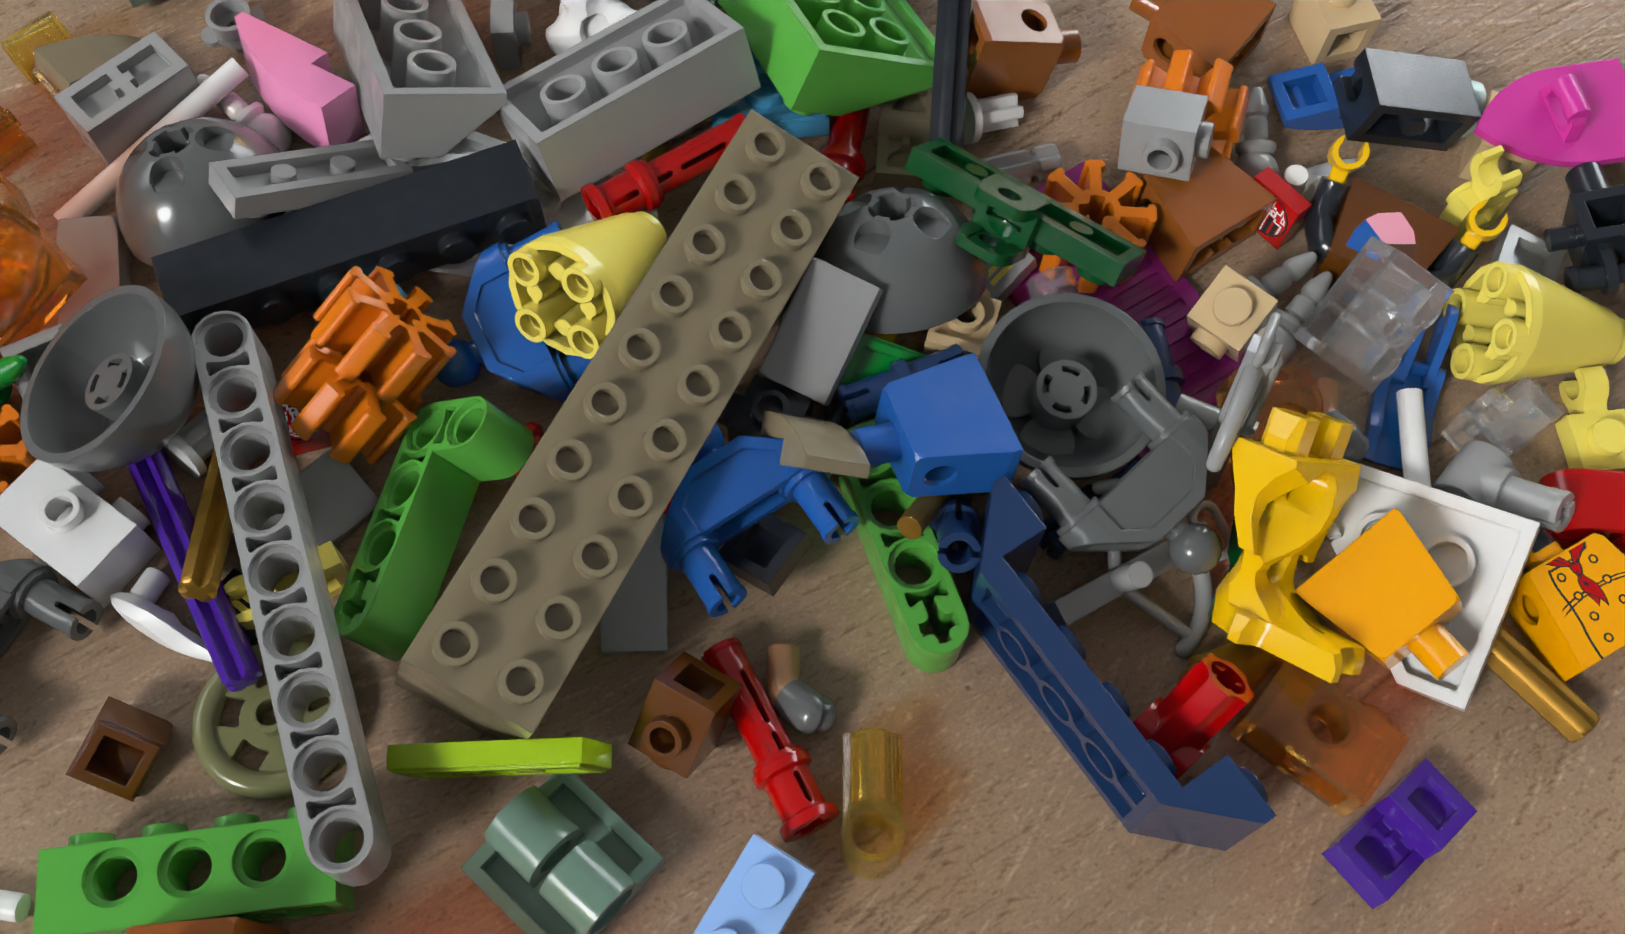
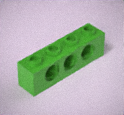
(80, 879)

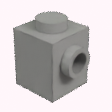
(1164, 133)

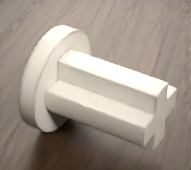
(990, 115)
(192, 446)

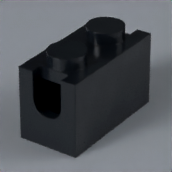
(1406, 100)

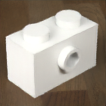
(75, 530)

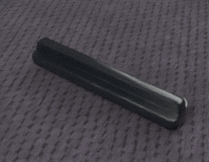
(950, 70)

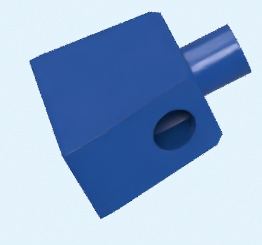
(942, 431)

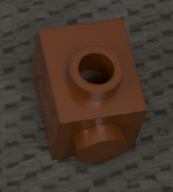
(684, 714)

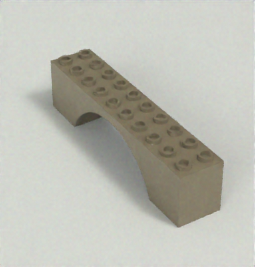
(625, 437)

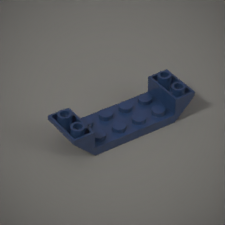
(1091, 715)

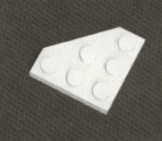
(1475, 549)

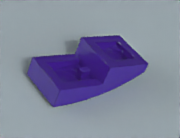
(1399, 833)

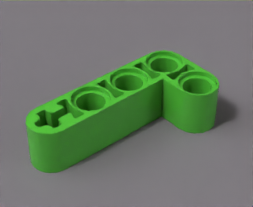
(422, 518)
(890, 551)

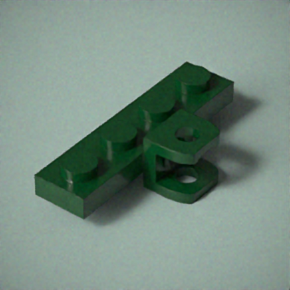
(1017, 217)

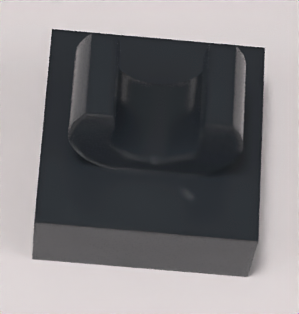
(765, 553)

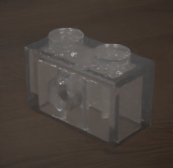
(1374, 313)

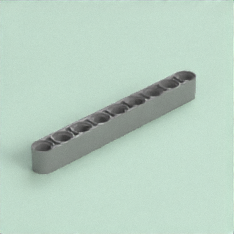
(290, 613)

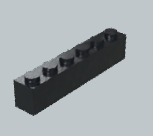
(400, 225)

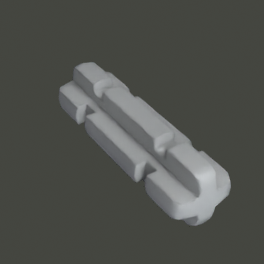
(1023, 166)

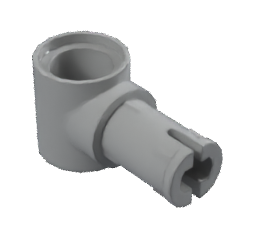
(1489, 477)

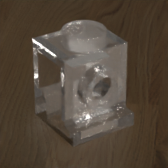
(1504, 418)

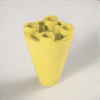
(581, 279)
(1528, 326)

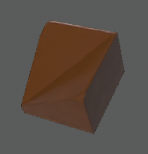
(120, 749)

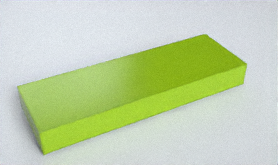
(499, 758)

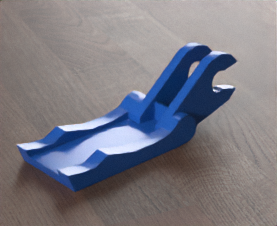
(1382, 416)

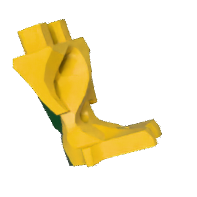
(1284, 505)

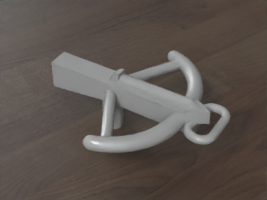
(1243, 401)
(1138, 573)

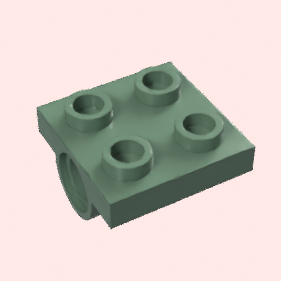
(561, 860)

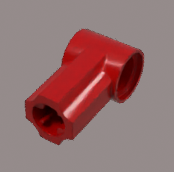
(1195, 710)

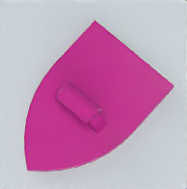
(1561, 115)

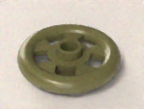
(220, 745)

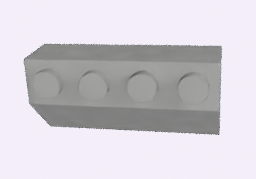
(416, 73)
(627, 91)

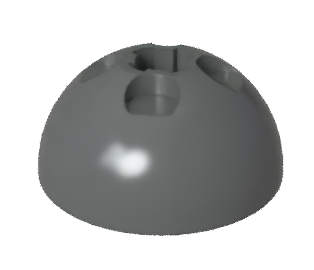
(166, 187)
(909, 250)
(1084, 357)
(111, 384)

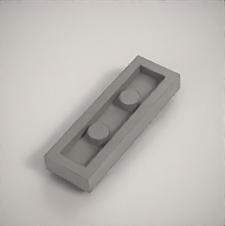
(299, 177)

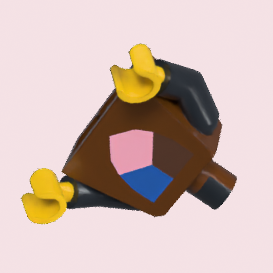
(1348, 215)

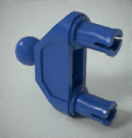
(498, 342)
(730, 491)

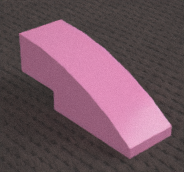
(299, 84)

